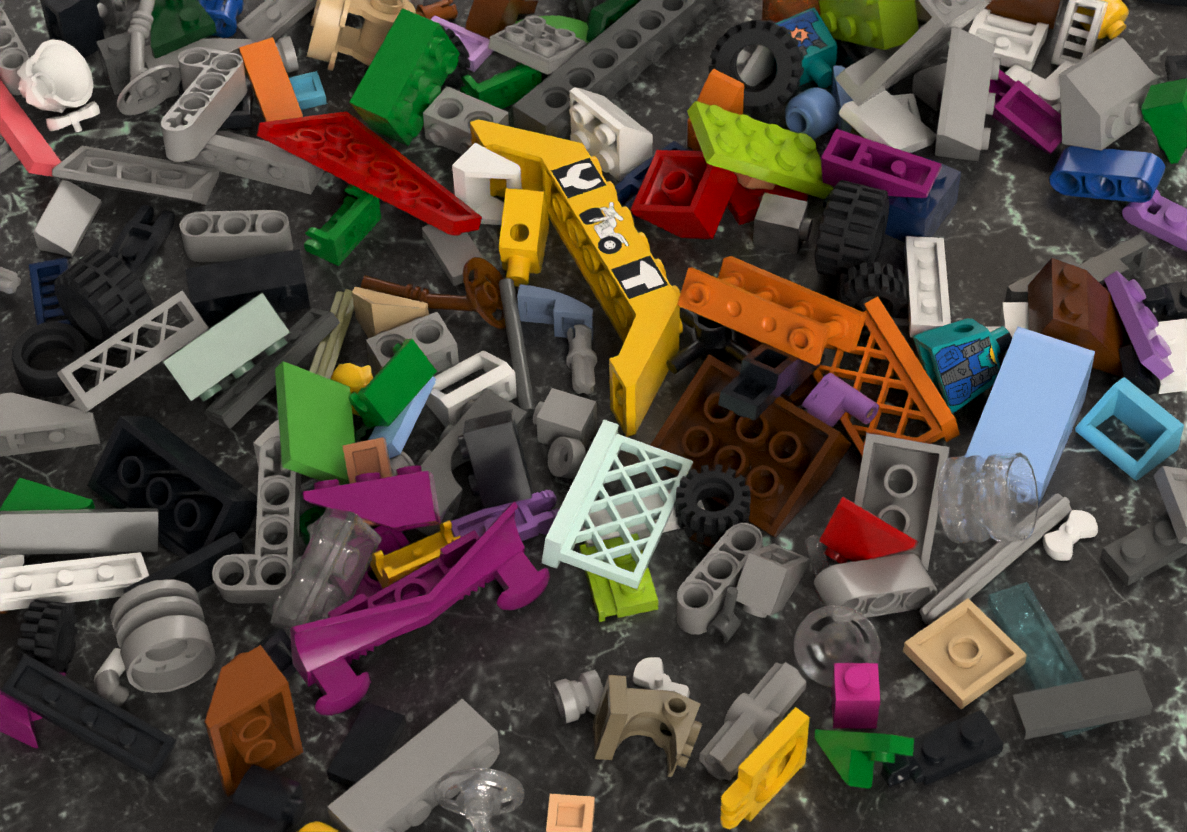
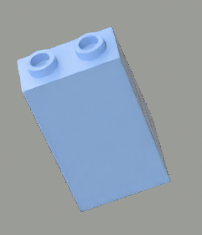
(1034, 402)

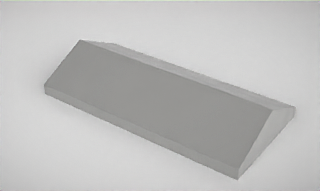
(138, 174)

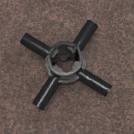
(707, 339)

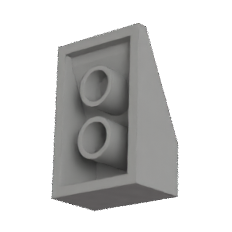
(901, 487)

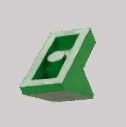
(856, 752)

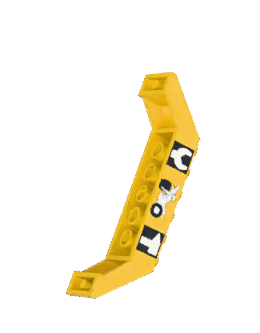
(607, 252)

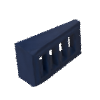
(41, 273)

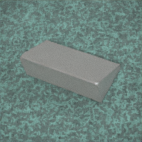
(66, 219)

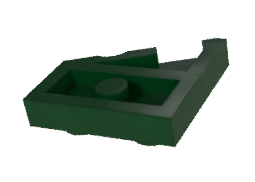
(178, 25)

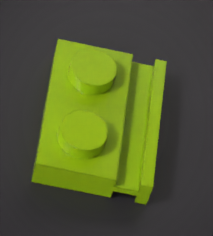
(616, 598)

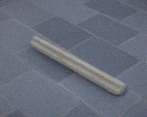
(993, 562)

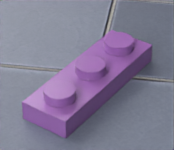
(1140, 324)

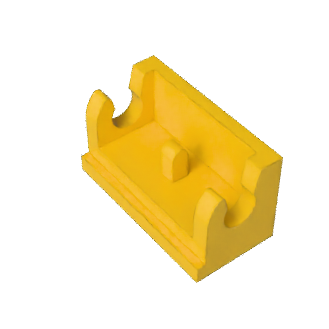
(411, 557)

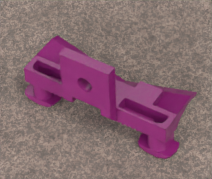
(377, 614)

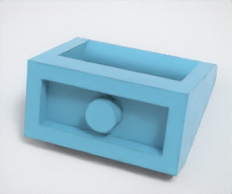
(1141, 416)

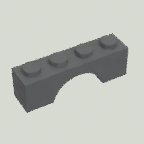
(448, 454)

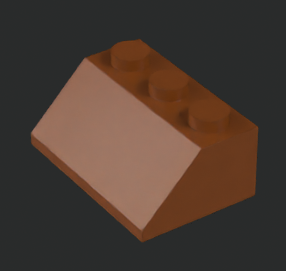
(251, 718)

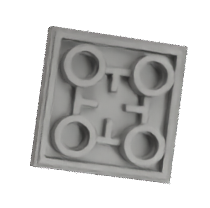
(537, 44)

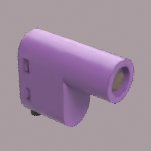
(835, 397)

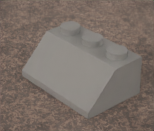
(1103, 95)
(966, 97)

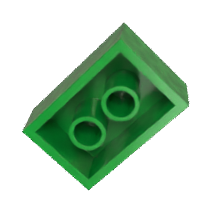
(405, 77)

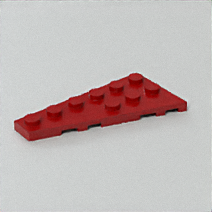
(365, 160)

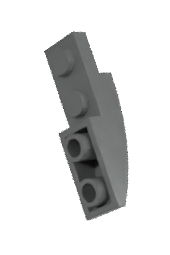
(1125, 257)

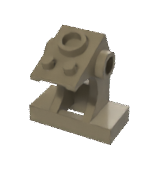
(645, 712)

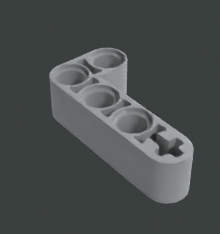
(213, 89)
(269, 520)

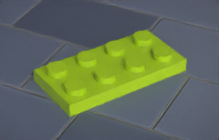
(758, 149)

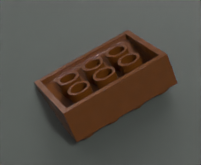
(780, 454)

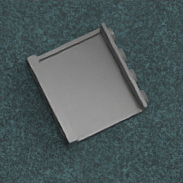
(886, 67)

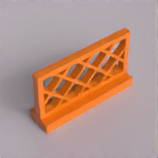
(911, 378)

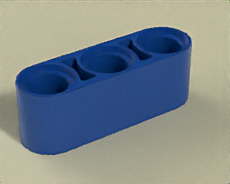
(1107, 174)

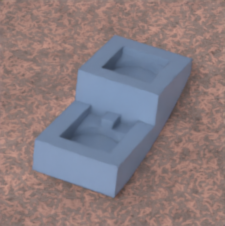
(552, 307)

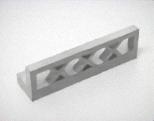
(258, 161)
(136, 367)

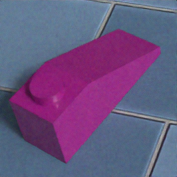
(877, 166)

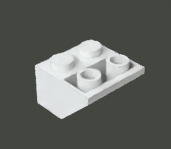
(608, 133)

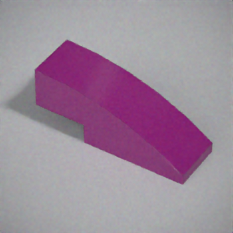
(1026, 113)

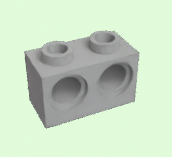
(450, 116)
(427, 332)

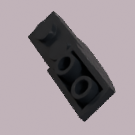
(762, 379)

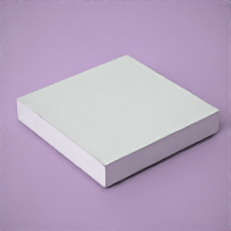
(888, 123)

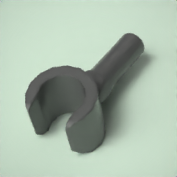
(726, 620)

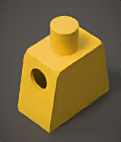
(523, 234)

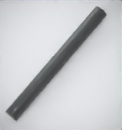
(517, 346)

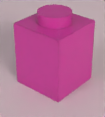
(855, 695)

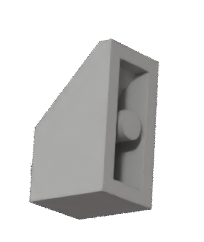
(769, 579)

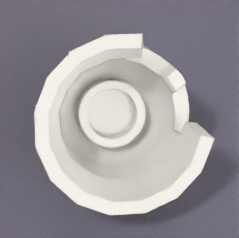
(55, 77)

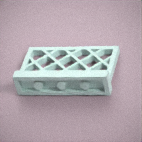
(582, 498)

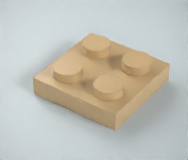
(964, 653)

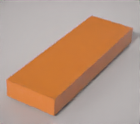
(270, 81)

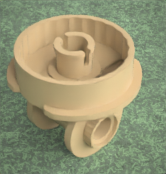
(332, 35)

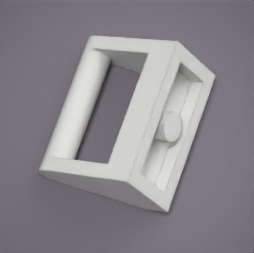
(472, 181)
(498, 378)

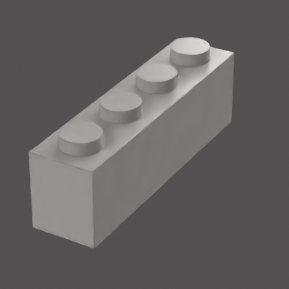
(402, 786)

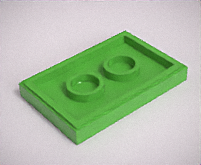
(313, 423)

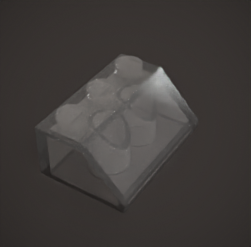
(328, 570)

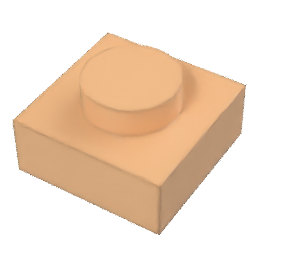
(570, 813)

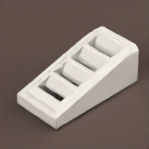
(1100, 9)

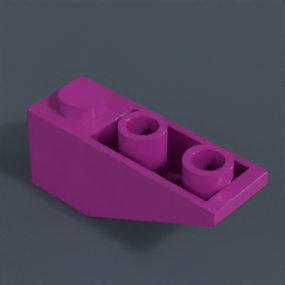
(392, 502)

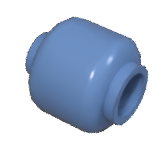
(812, 112)

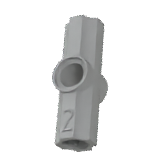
(752, 720)

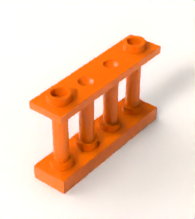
(772, 310)

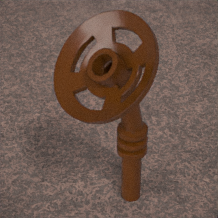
(480, 295)

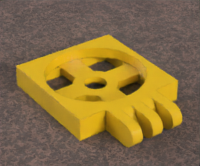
(766, 770)

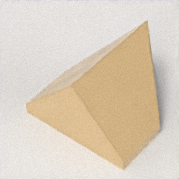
(384, 312)

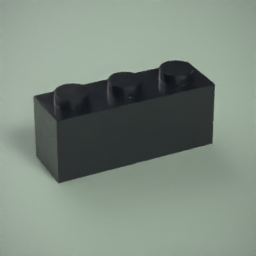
(226, 286)

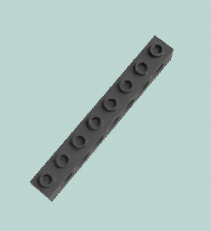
(611, 61)

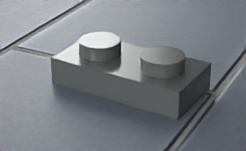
(1144, 550)

